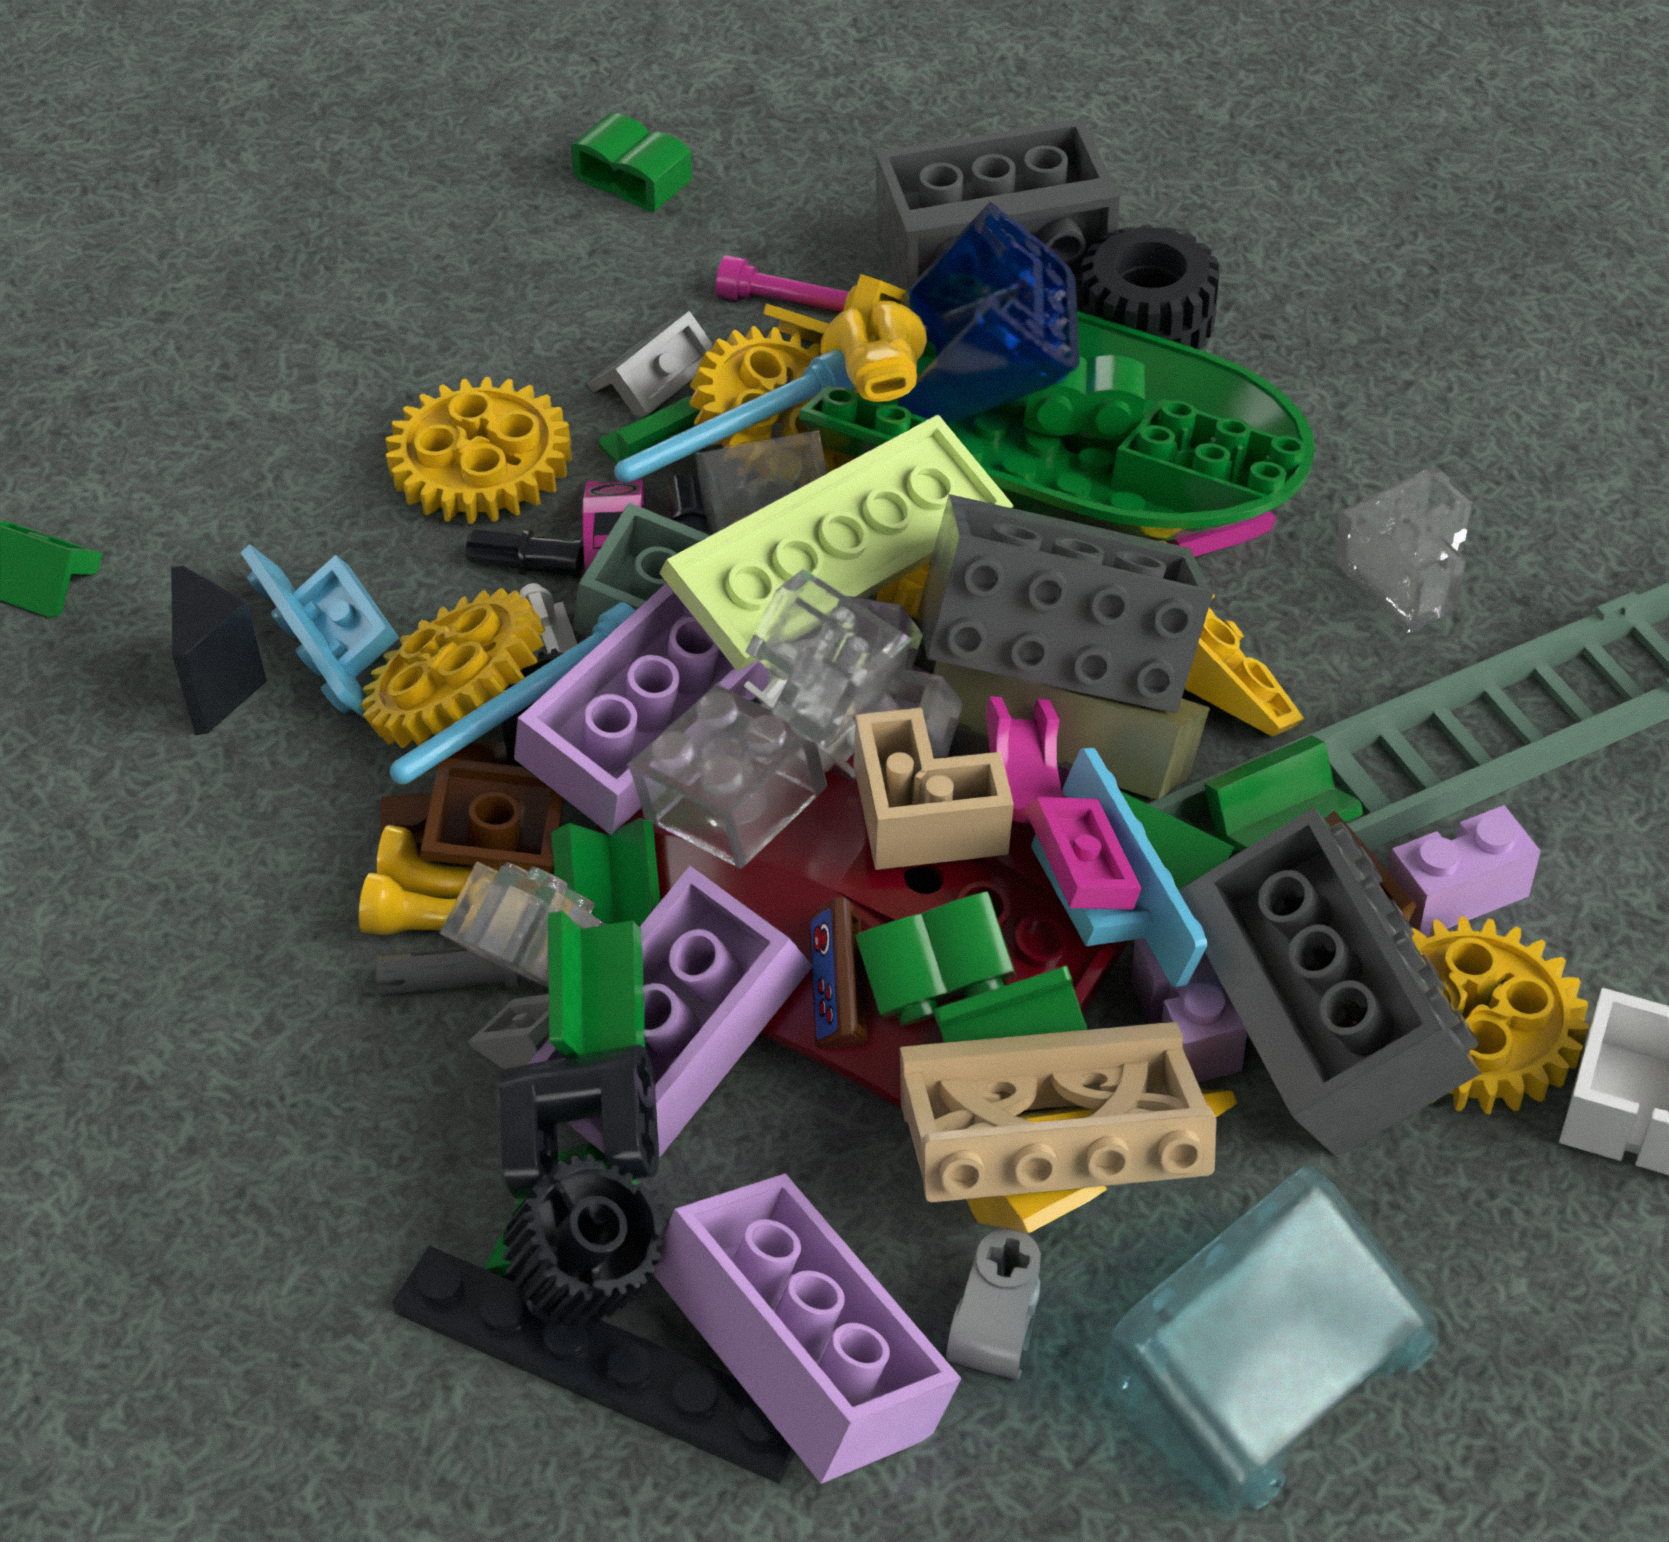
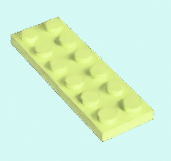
(847, 528)

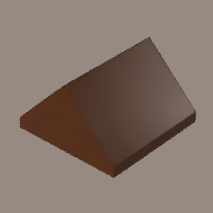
(491, 816)

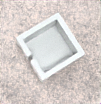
(1623, 1083)

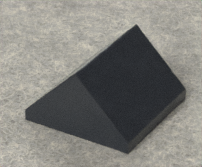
(212, 648)

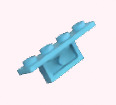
(333, 621)
(1159, 910)

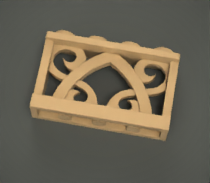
(1137, 1077)

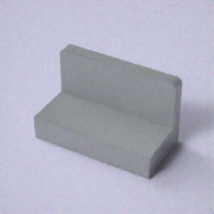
(656, 365)

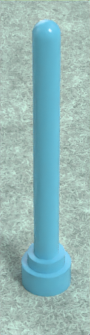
(822, 371)
(505, 704)

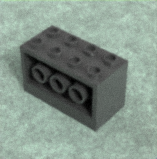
(1037, 175)
(1063, 604)
(1330, 982)

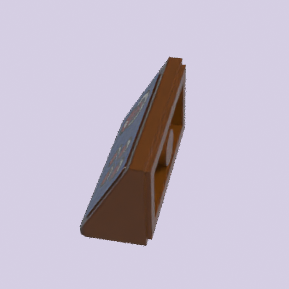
(837, 976)

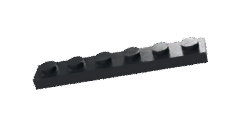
(595, 1363)

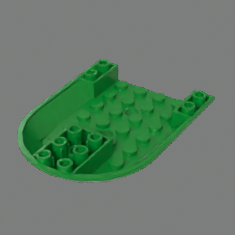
(1203, 458)

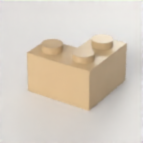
(927, 806)

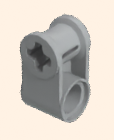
(997, 1311)

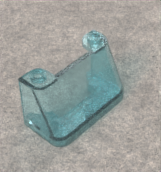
(1263, 1339)

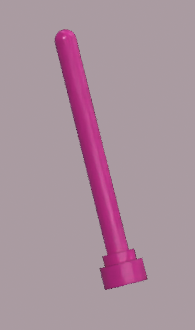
(740, 279)

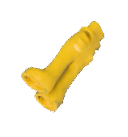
(882, 367)
(407, 889)

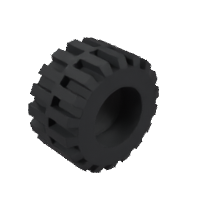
(1152, 283)

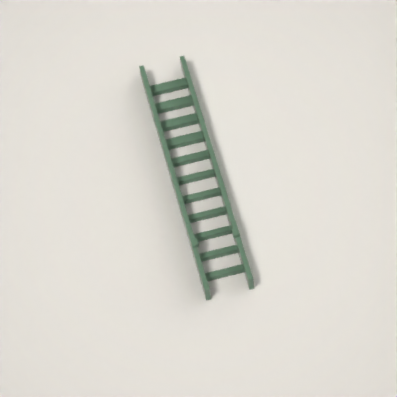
(1486, 679)

